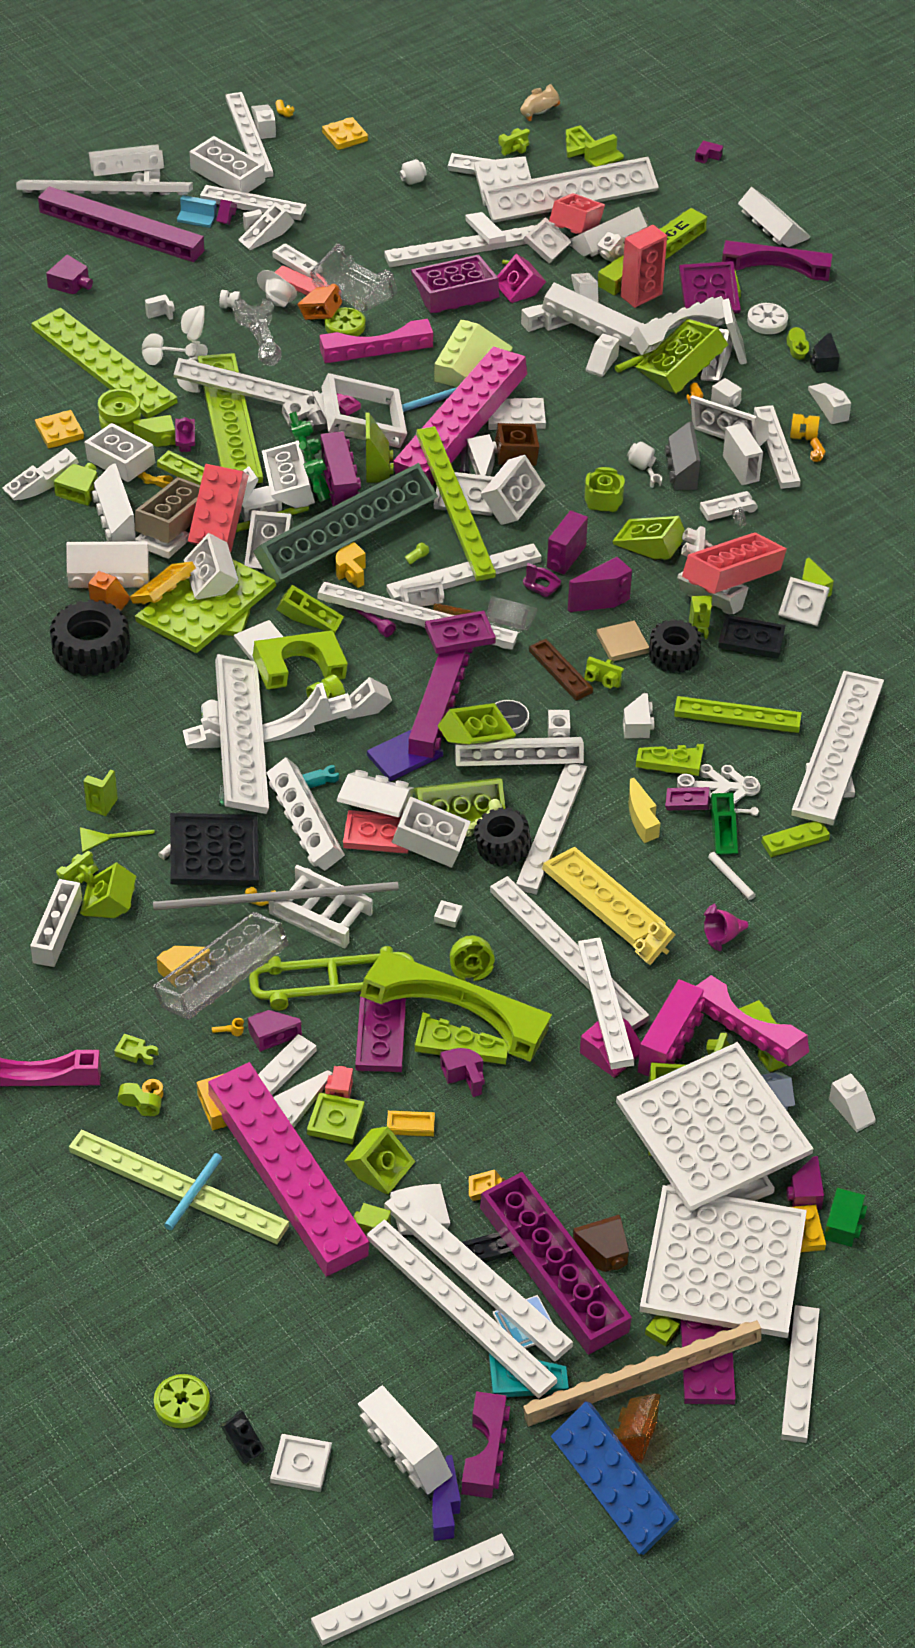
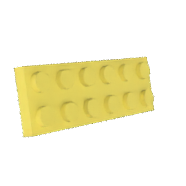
(601, 894)

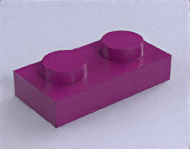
(688, 798)

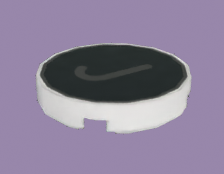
(514, 713)

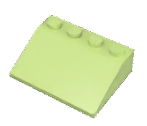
(464, 351)

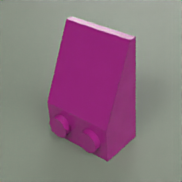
(601, 587)

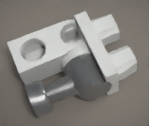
(307, 406)

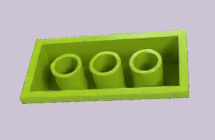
(463, 799)

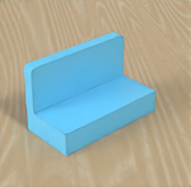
(197, 211)

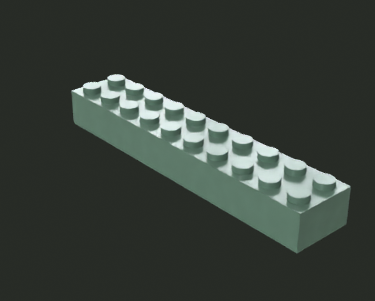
(345, 524)

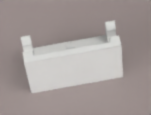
(422, 593)

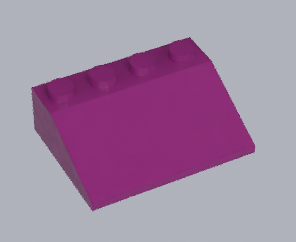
(456, 283)

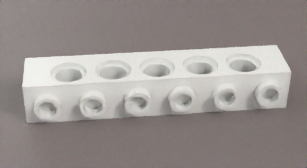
(304, 814)

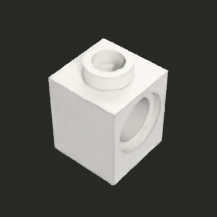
(558, 723)

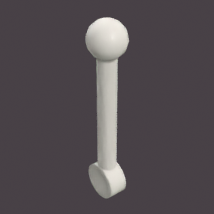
(753, 811)

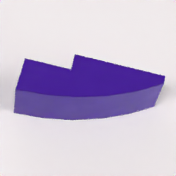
(445, 1504)

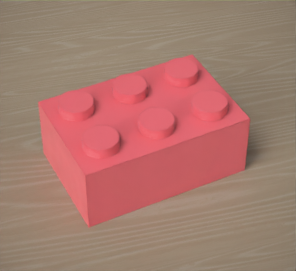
(576, 213)

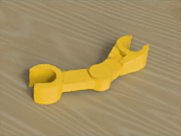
(161, 481)

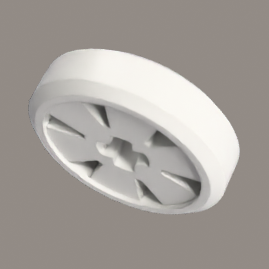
(767, 318)

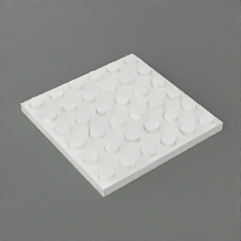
(714, 1126)
(724, 1262)

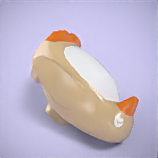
(540, 102)

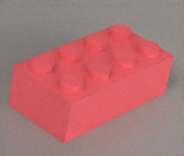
(643, 266)
(218, 504)

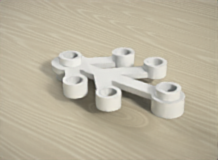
(743, 785)

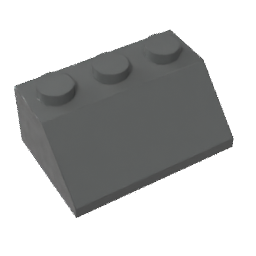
(683, 458)

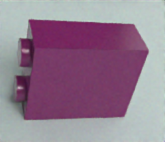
(567, 542)

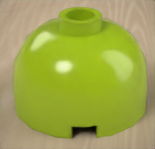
(471, 958)

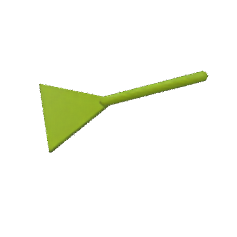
(93, 838)

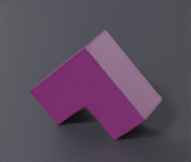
(708, 150)
(225, 212)

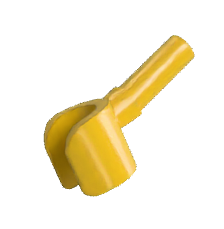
(236, 1027)

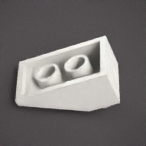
(262, 529)

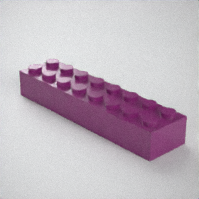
(555, 1263)

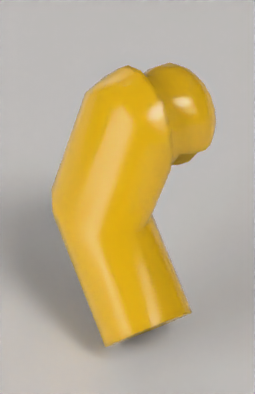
(282, 110)

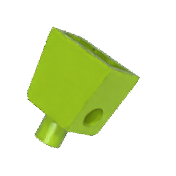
(76, 483)

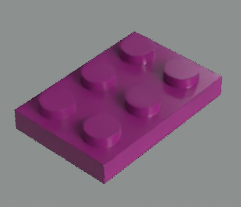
(460, 632)

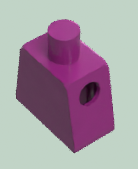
(69, 276)

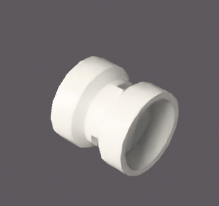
(227, 299)

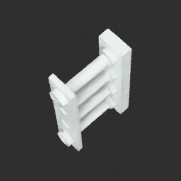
(126, 160)
(320, 924)

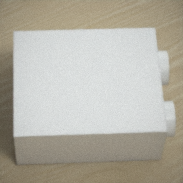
(742, 454)

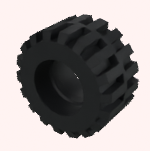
(675, 645)
(502, 849)

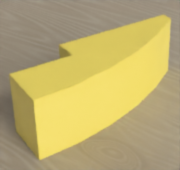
(643, 812)

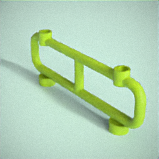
(279, 998)

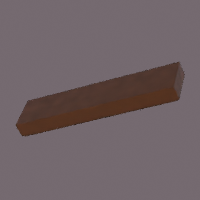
(560, 669)

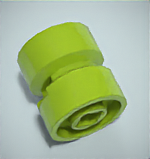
(332, 686)

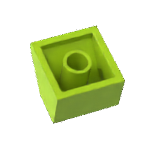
(109, 893)
(380, 1160)

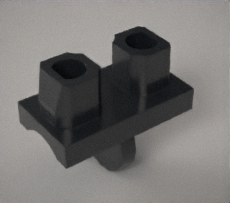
(242, 1437)

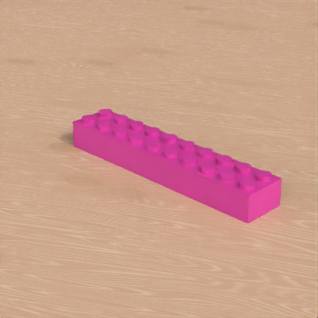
(468, 407)
(288, 1169)

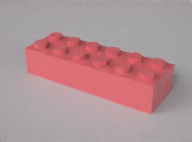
(733, 562)

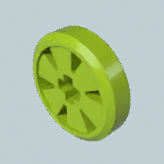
(346, 321)
(183, 1414)

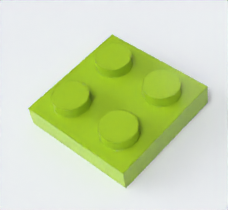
(335, 1118)

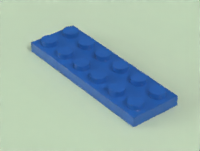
(615, 1478)

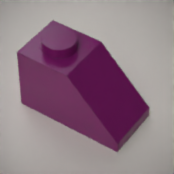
(273, 1028)
(807, 1185)

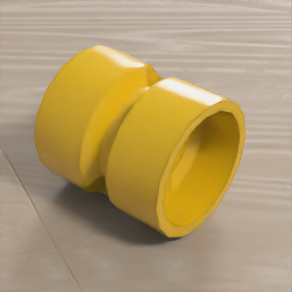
(811, 430)

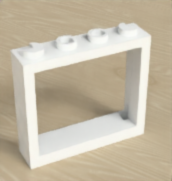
(356, 427)

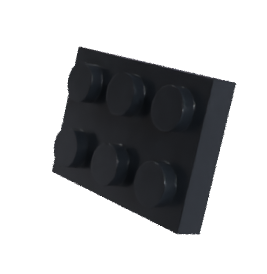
(751, 636)

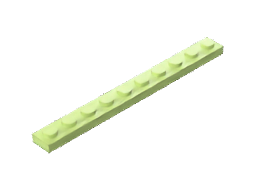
(177, 1185)

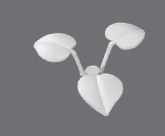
(192, 325)

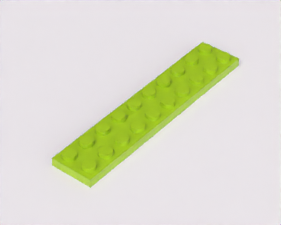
(103, 361)
(231, 421)

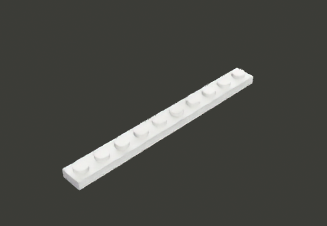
(112, 187)
(453, 247)
(398, 610)
(559, 943)
(479, 1276)
(462, 1309)

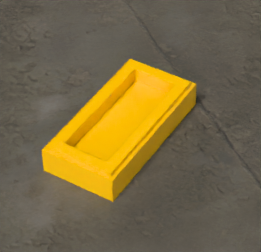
(411, 1123)

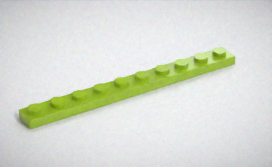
(456, 504)

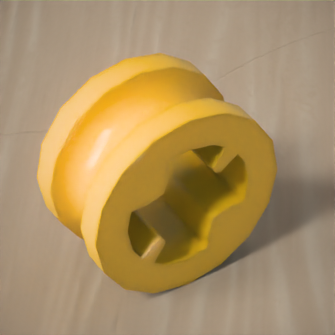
(153, 1084)

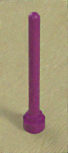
(384, 626)

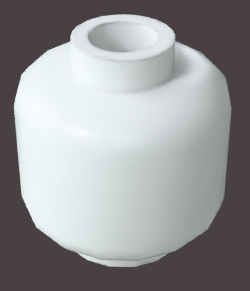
(413, 172)
(641, 455)

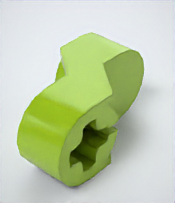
(797, 342)
(146, 1103)

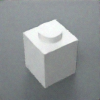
(726, 393)

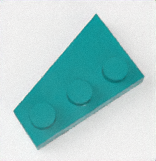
(507, 1384)

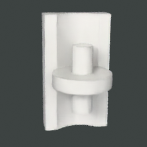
(148, 176)
(696, 540)

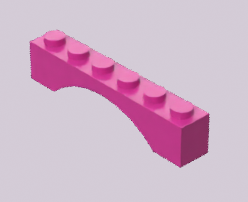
(343, 347)
(779, 1040)
(73, 1069)

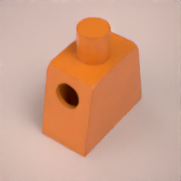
(321, 303)

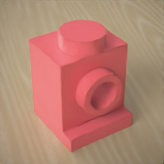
(340, 1082)

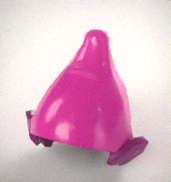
(721, 926)

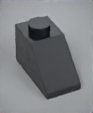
(825, 355)

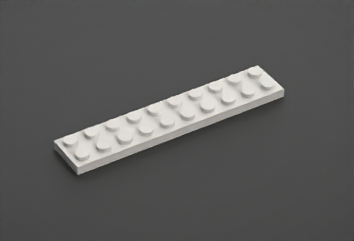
(595, 183)
(241, 734)
(837, 748)

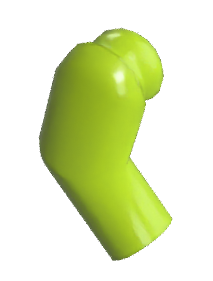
(421, 551)

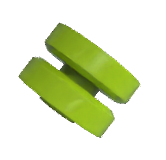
(119, 408)

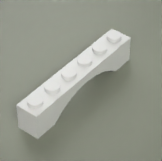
(650, 335)

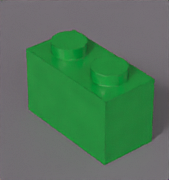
(845, 1216)

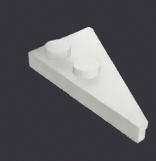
(300, 1098)

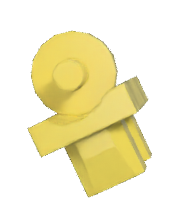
(655, 942)

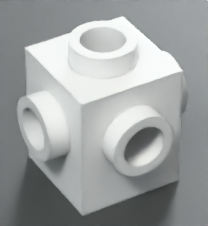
(611, 246)

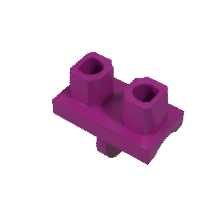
(185, 434)

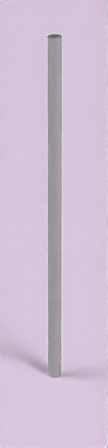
(274, 896)

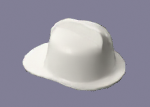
(276, 288)

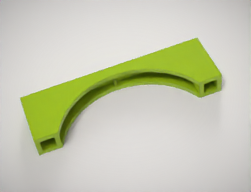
(399, 977)

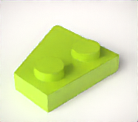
(576, 140)

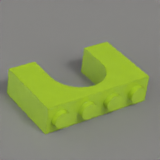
(318, 646)

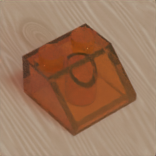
(638, 1424)

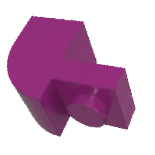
(463, 1065)

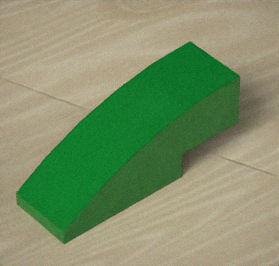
(724, 823)

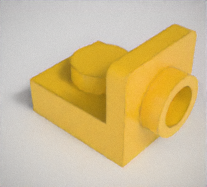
(482, 1182)

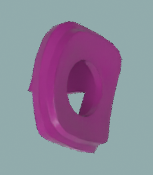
(534, 573)

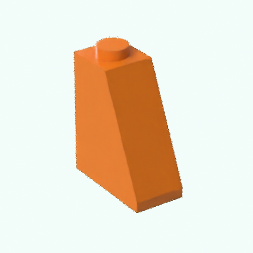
(108, 589)

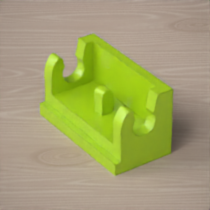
(700, 613)

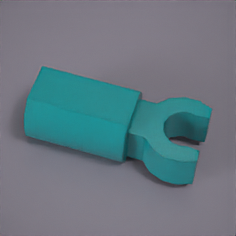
(320, 776)

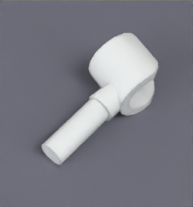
(654, 478)

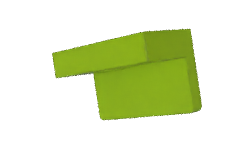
(603, 151)
(100, 794)

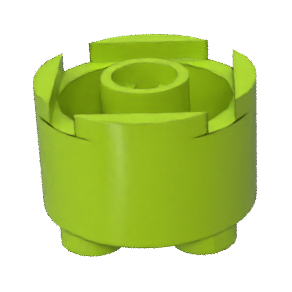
(604, 489)

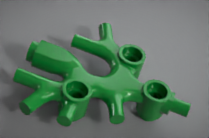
(313, 466)

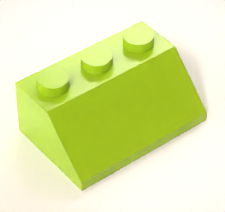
(475, 725)

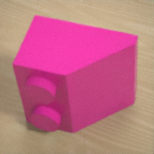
(519, 279)
(593, 1047)

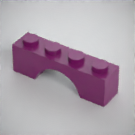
(480, 1471)

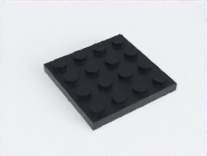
(214, 849)

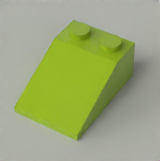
(377, 453)
(651, 536)

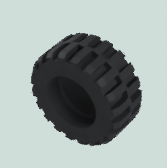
(91, 655)

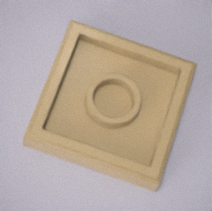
(622, 641)

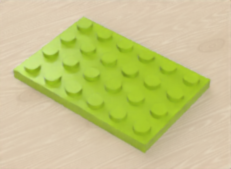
(199, 621)

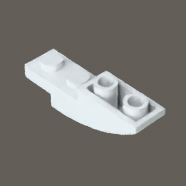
(38, 480)

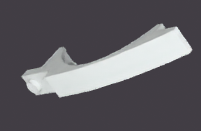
(313, 711)

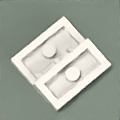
(429, 1198)

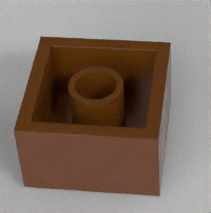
(516, 440)

